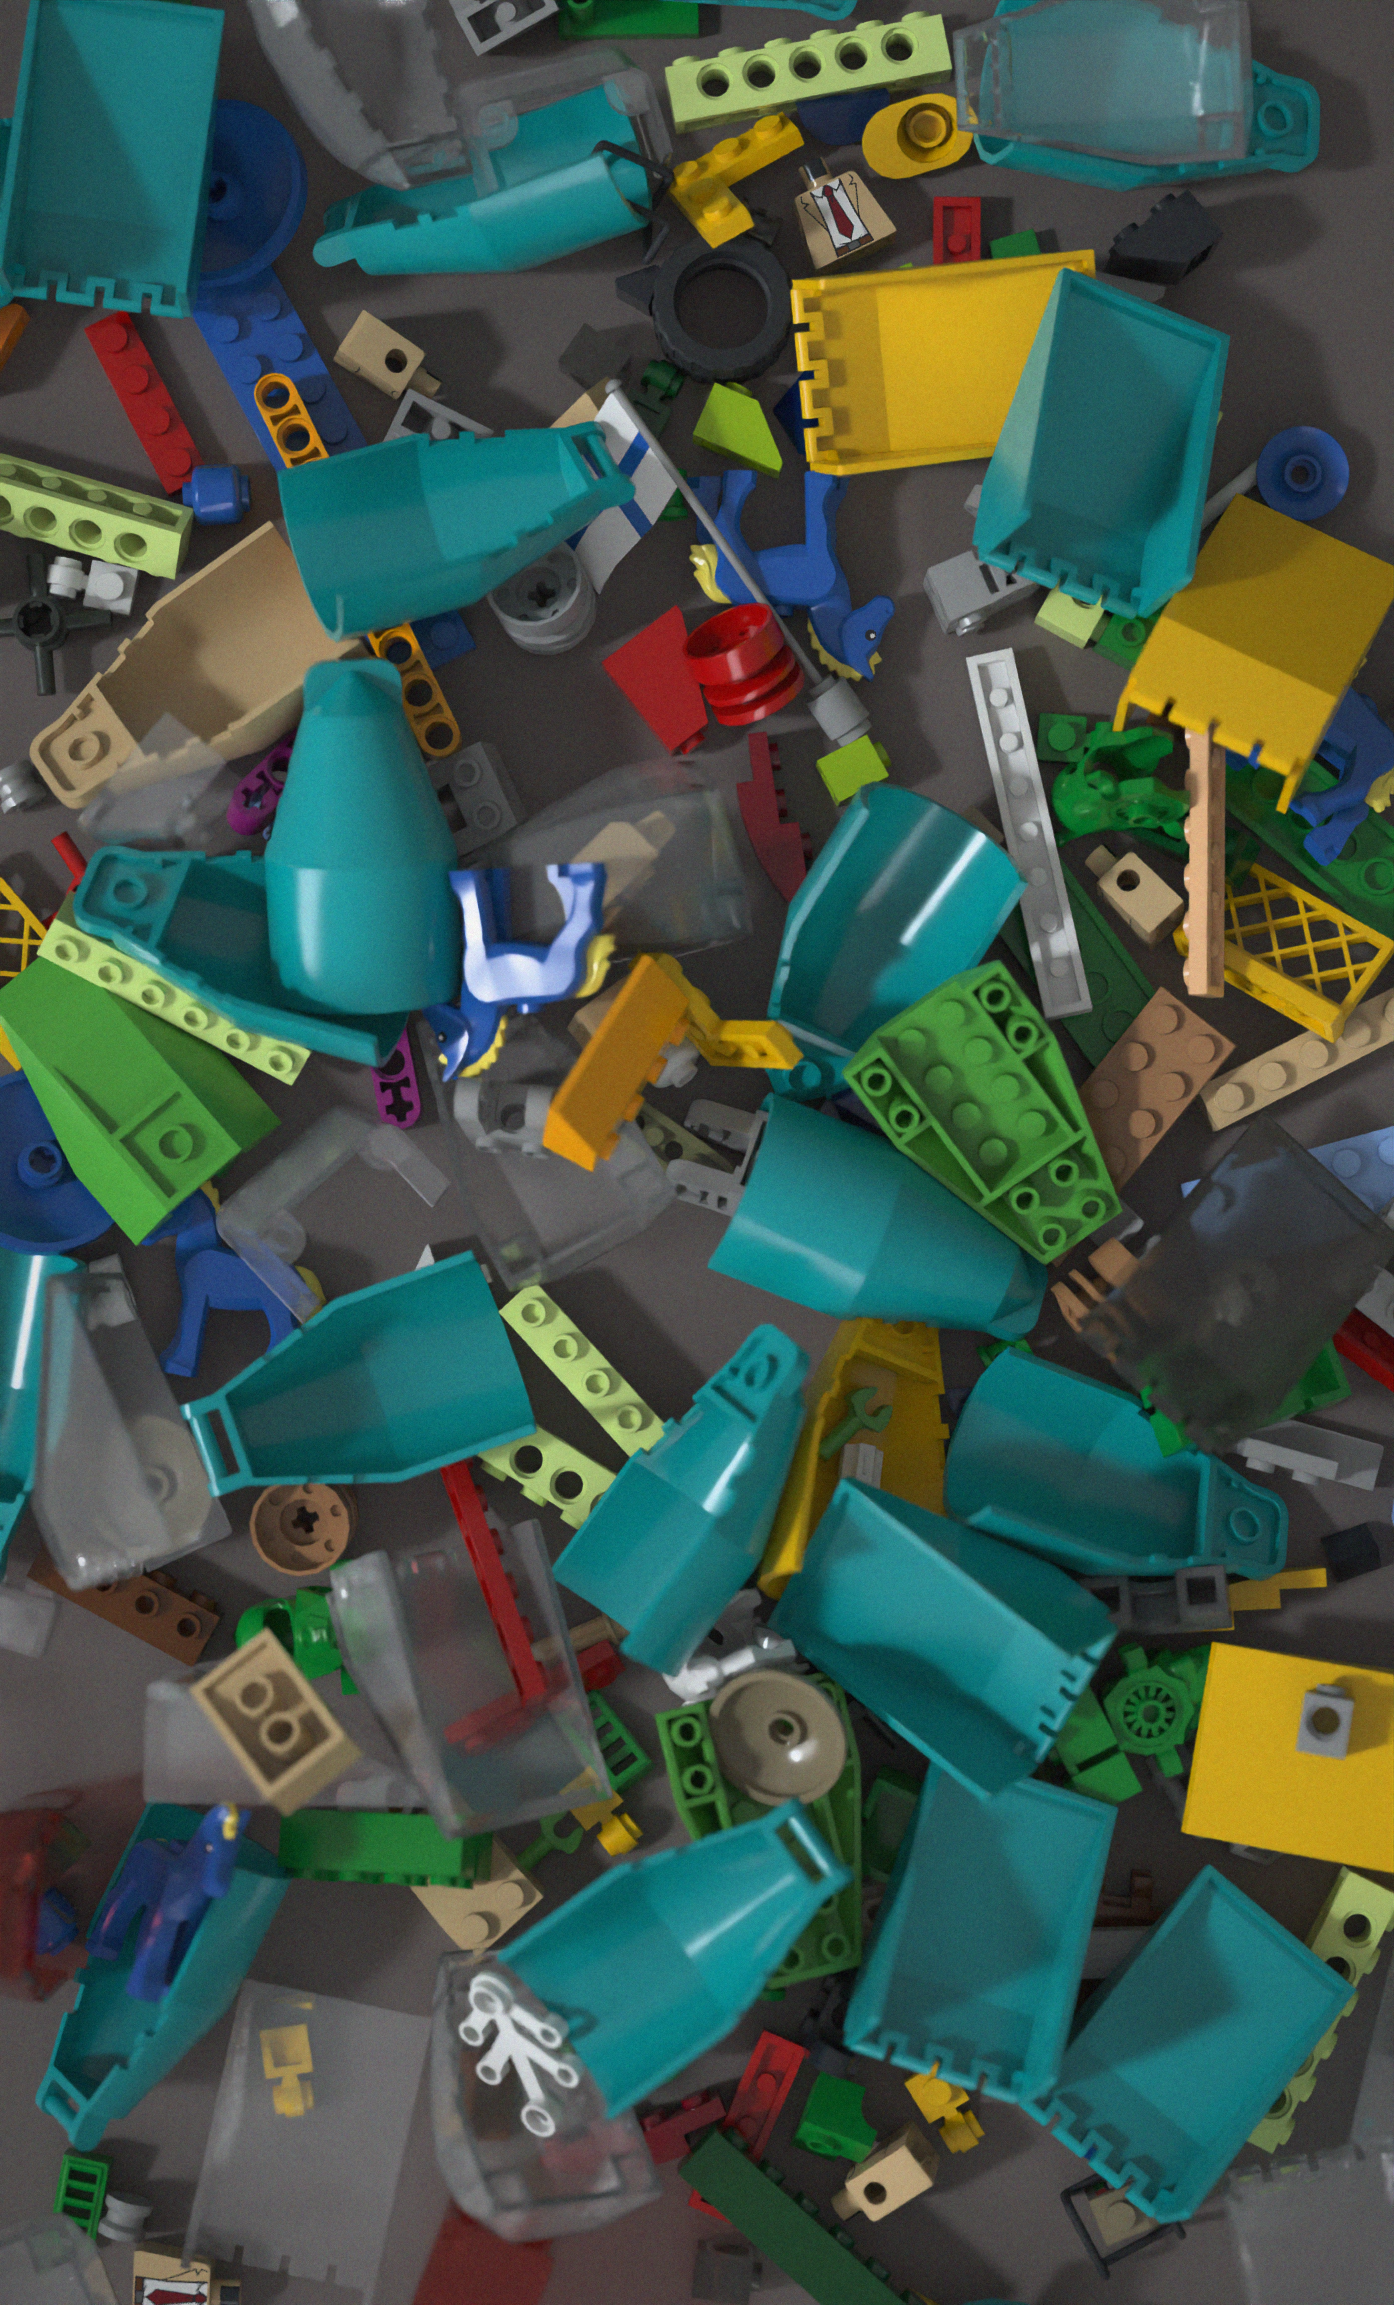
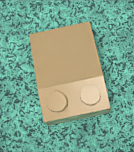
(276, 1722)
(493, 1906)

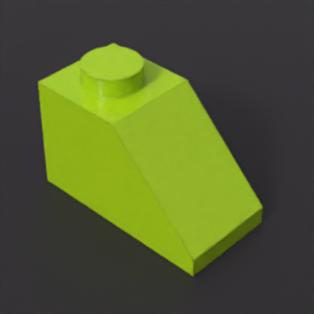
(737, 429)

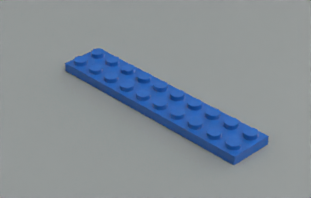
(260, 333)

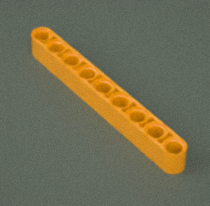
(414, 671)

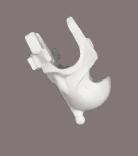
(717, 1665)

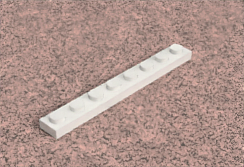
(1029, 834)

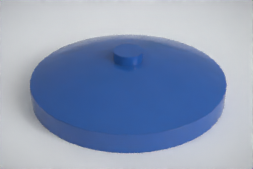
(253, 193)
(41, 1198)

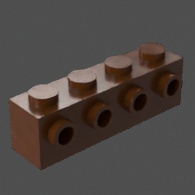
(144, 1607)

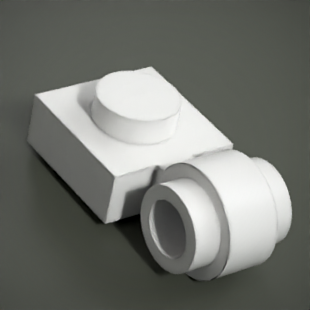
(105, 588)

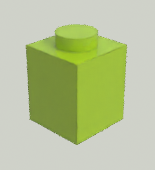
(853, 767)

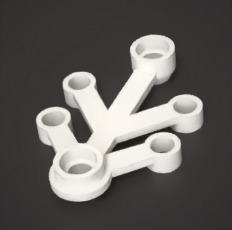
(496, 1999)

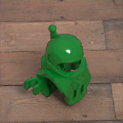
(1093, 800)
(302, 1628)
(1156, 1693)

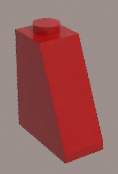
(661, 684)

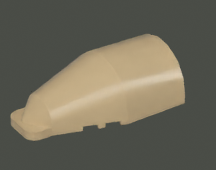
(215, 655)

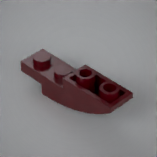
(777, 846)
(668, 2131)

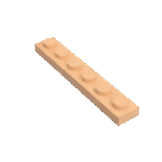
(1206, 867)

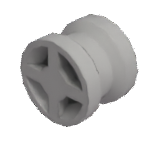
(19, 787)
(125, 2217)

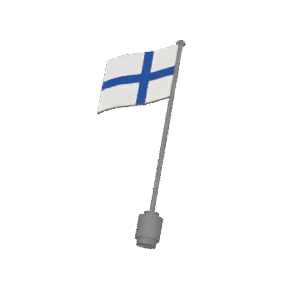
(620, 528)

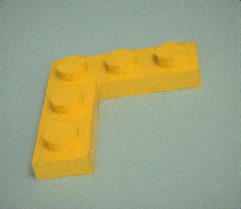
(703, 184)
(728, 1041)

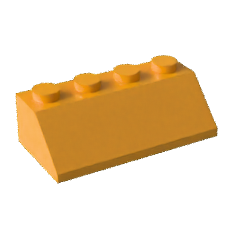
(617, 1066)

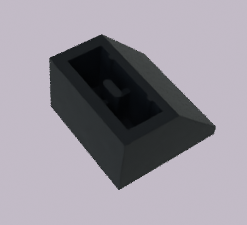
(1168, 244)

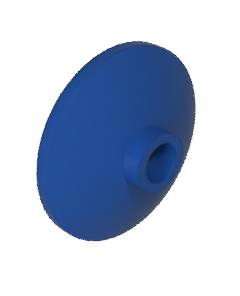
(1324, 467)

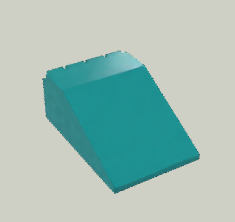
(112, 154)
(1106, 450)
(944, 1633)
(983, 1935)
(1189, 2046)

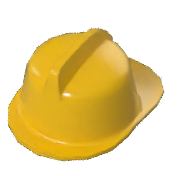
(915, 136)

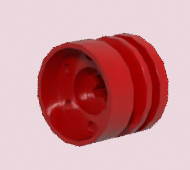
(743, 664)

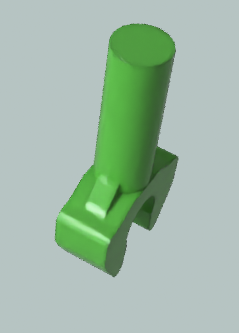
(855, 1420)
(550, 1841)

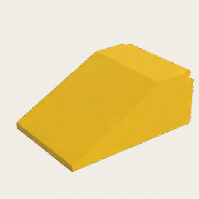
(918, 357)
(1263, 638)
(1264, 1793)

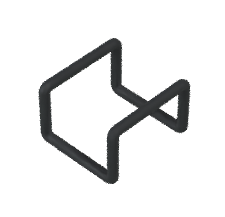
(649, 249)
(1102, 2263)

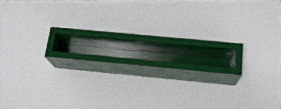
(786, 2223)

